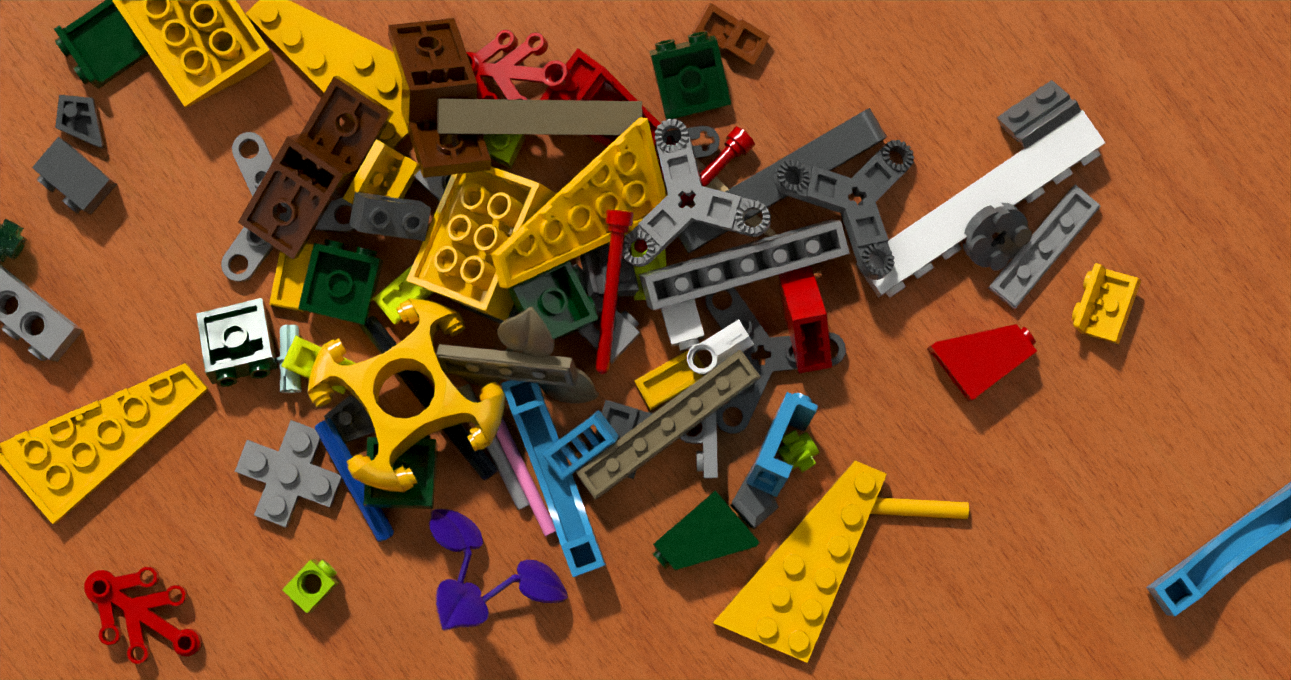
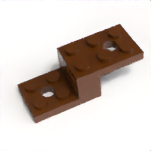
(431, 76)
(315, 167)

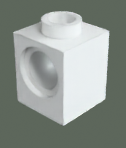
(683, 324)

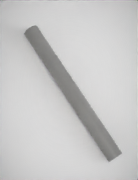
(500, 460)

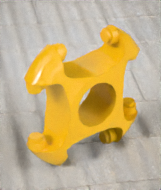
(399, 434)

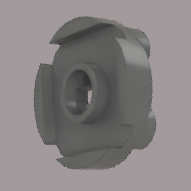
(1012, 235)

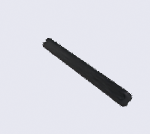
(425, 394)

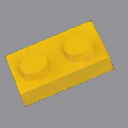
(383, 173)
(1105, 304)

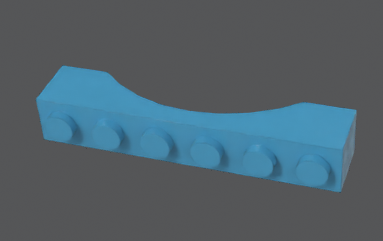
(561, 497)
(1222, 554)

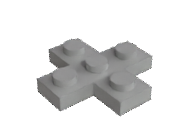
(288, 474)

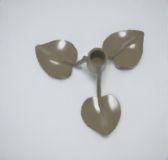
(530, 334)

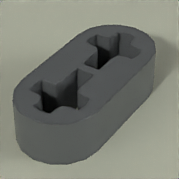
(695, 134)

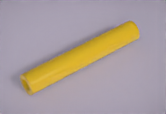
(921, 508)

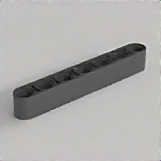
(824, 152)

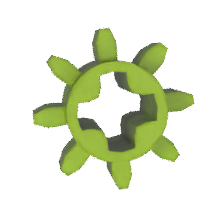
(798, 450)

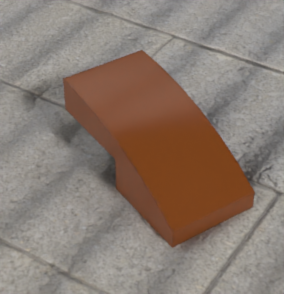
(733, 35)

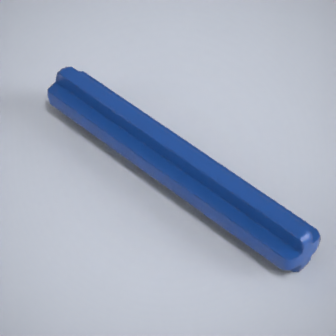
(340, 455)

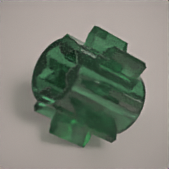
(10, 240)

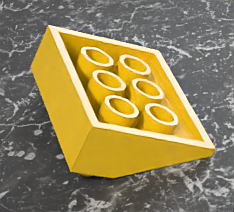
(197, 43)
(468, 226)

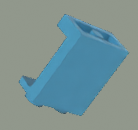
(768, 472)

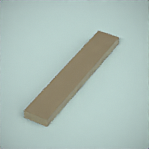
(536, 116)
(668, 424)

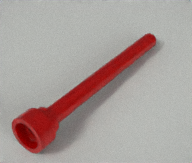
(737, 143)
(618, 224)

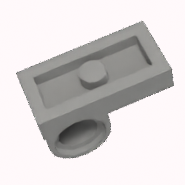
(706, 459)

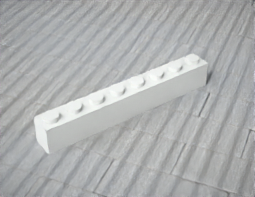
(1010, 183)

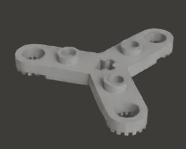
(711, 207)
(248, 243)

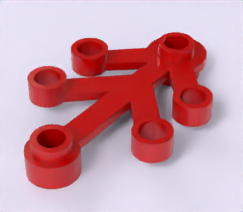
(507, 69)
(137, 611)

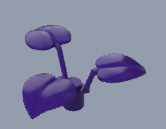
(462, 603)

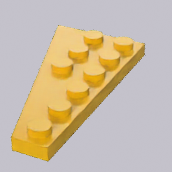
(329, 50)
(83, 448)

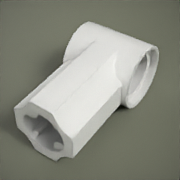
(721, 346)

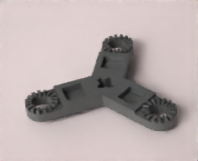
(861, 220)
(779, 347)

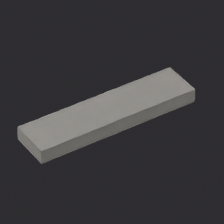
(1044, 247)

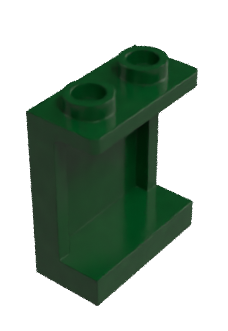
(100, 44)

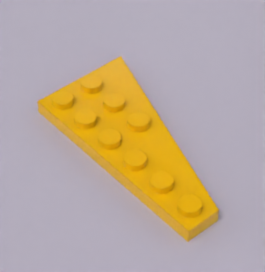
(574, 220)
(799, 581)

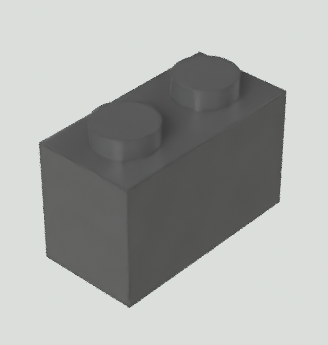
(73, 176)

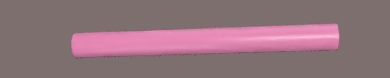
(525, 479)

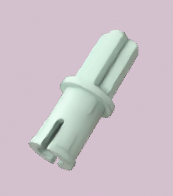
(289, 381)

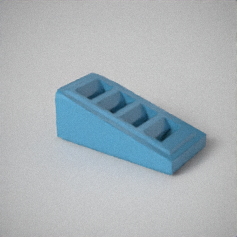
(602, 425)

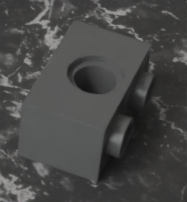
(390, 216)

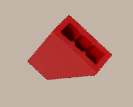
(805, 319)
(983, 357)

